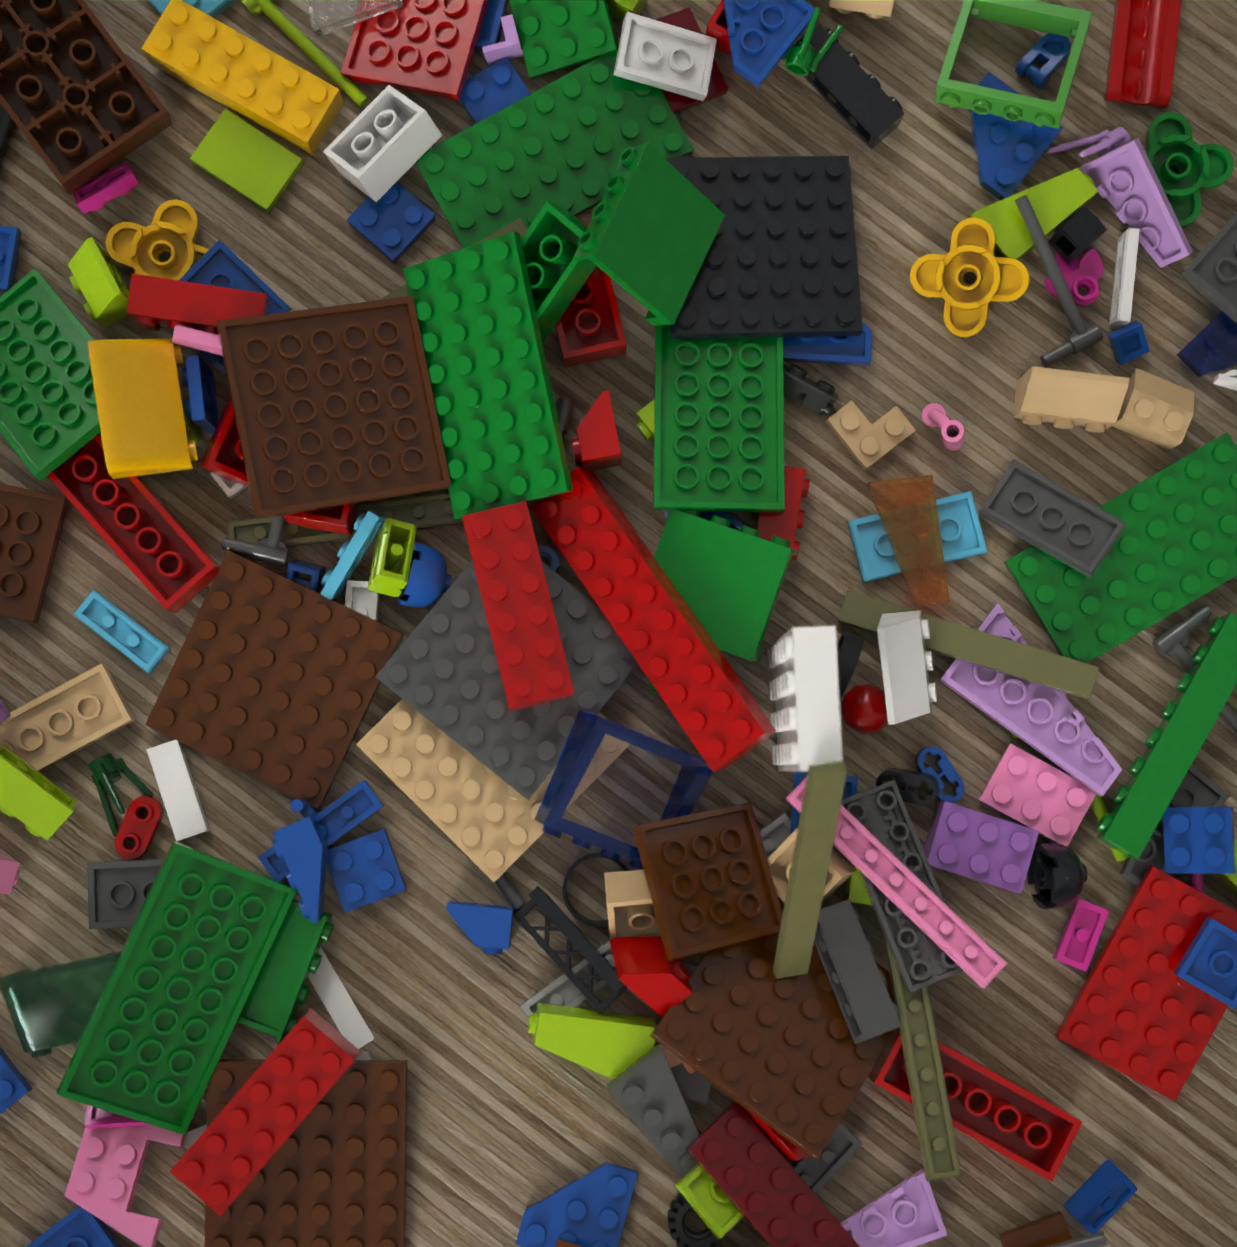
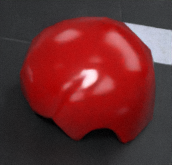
(865, 709)

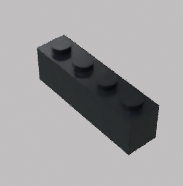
(853, 91)

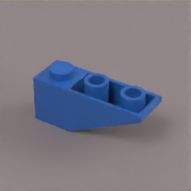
(306, 858)

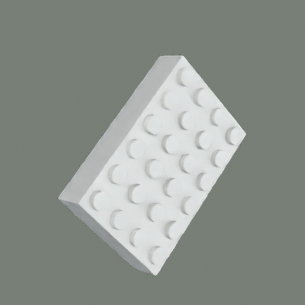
(805, 698)

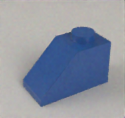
(484, 924)

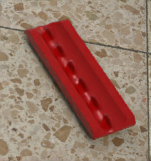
(1143, 52)

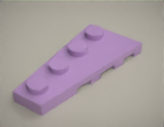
(1137, 195)
(899, 1217)

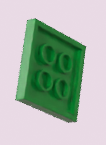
(562, 33)

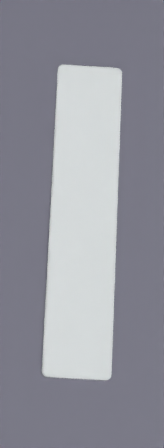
(340, 1004)

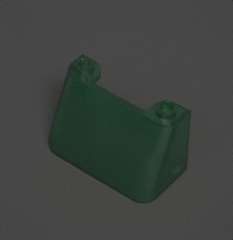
(55, 1001)

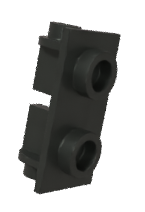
(816, 393)

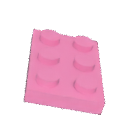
(1037, 795)

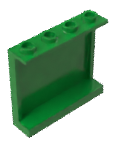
(651, 232)
(725, 577)
(285, 974)

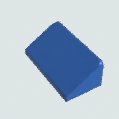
(1100, 1197)

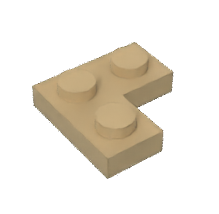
(866, 440)

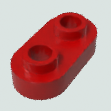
(138, 828)

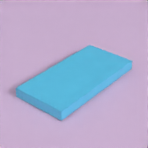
(959, 533)

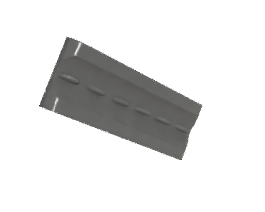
(915, 954)

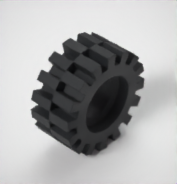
(680, 1232)

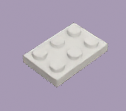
(665, 56)

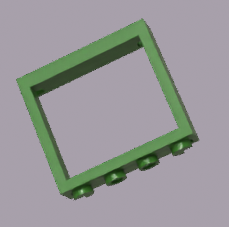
(1025, 14)

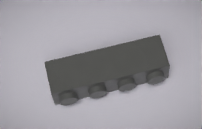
(854, 973)

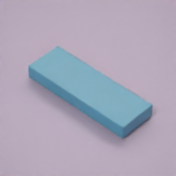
(122, 631)

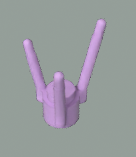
(1105, 141)

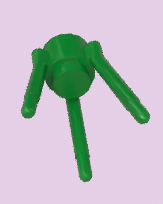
(801, 58)

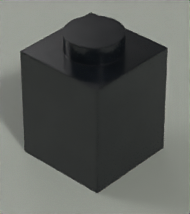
(1077, 235)

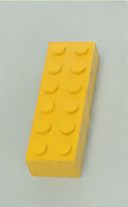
(243, 75)

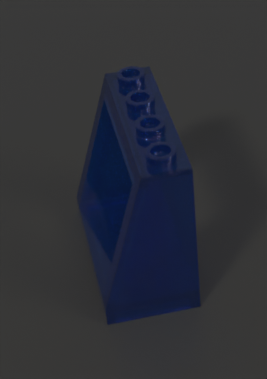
(574, 760)

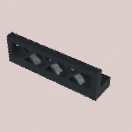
(580, 942)

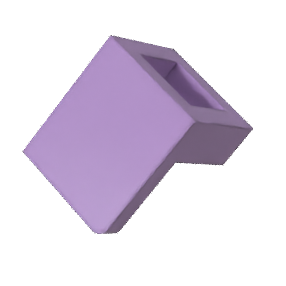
(508, 45)

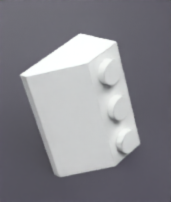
(906, 665)

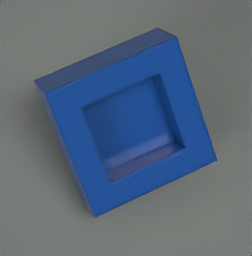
(1128, 342)

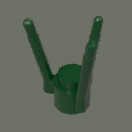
(106, 773)

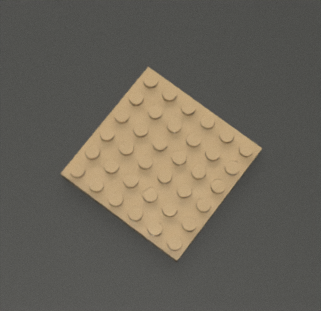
(462, 794)

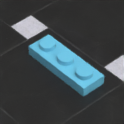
(351, 554)

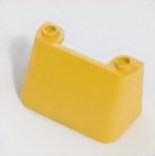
(140, 406)

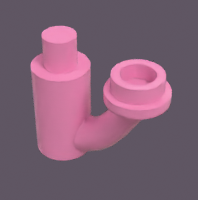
(951, 430)

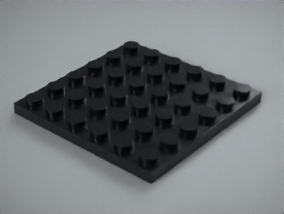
(780, 253)

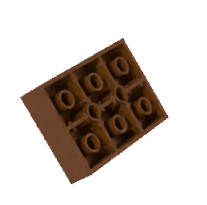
(72, 89)

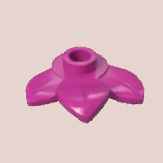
(1080, 274)

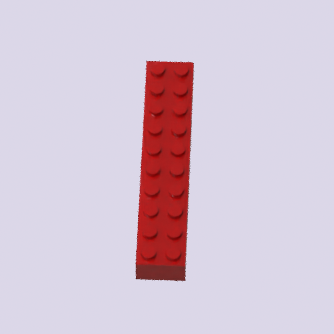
(653, 621)

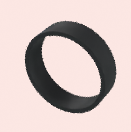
(848, 654)
(564, 890)

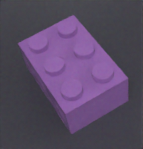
(980, 846)

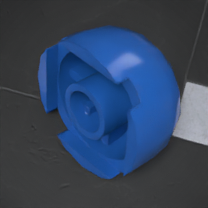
(426, 577)

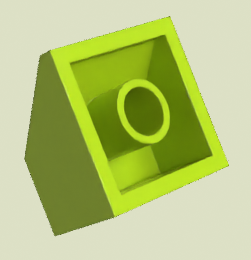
(100, 283)

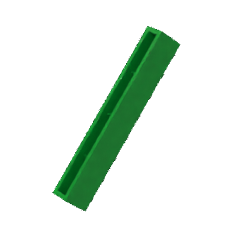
(1174, 743)

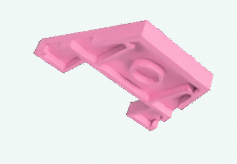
(109, 1173)

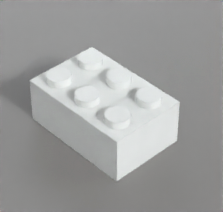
(382, 143)

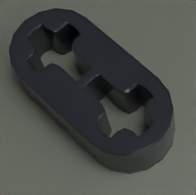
(912, 778)

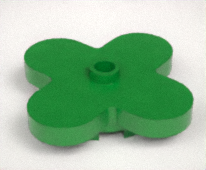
(1196, 166)

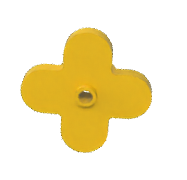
(169, 233)
(944, 274)

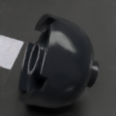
(1056, 875)

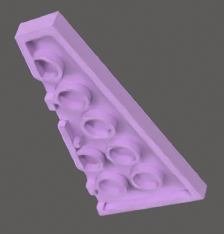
(1034, 713)

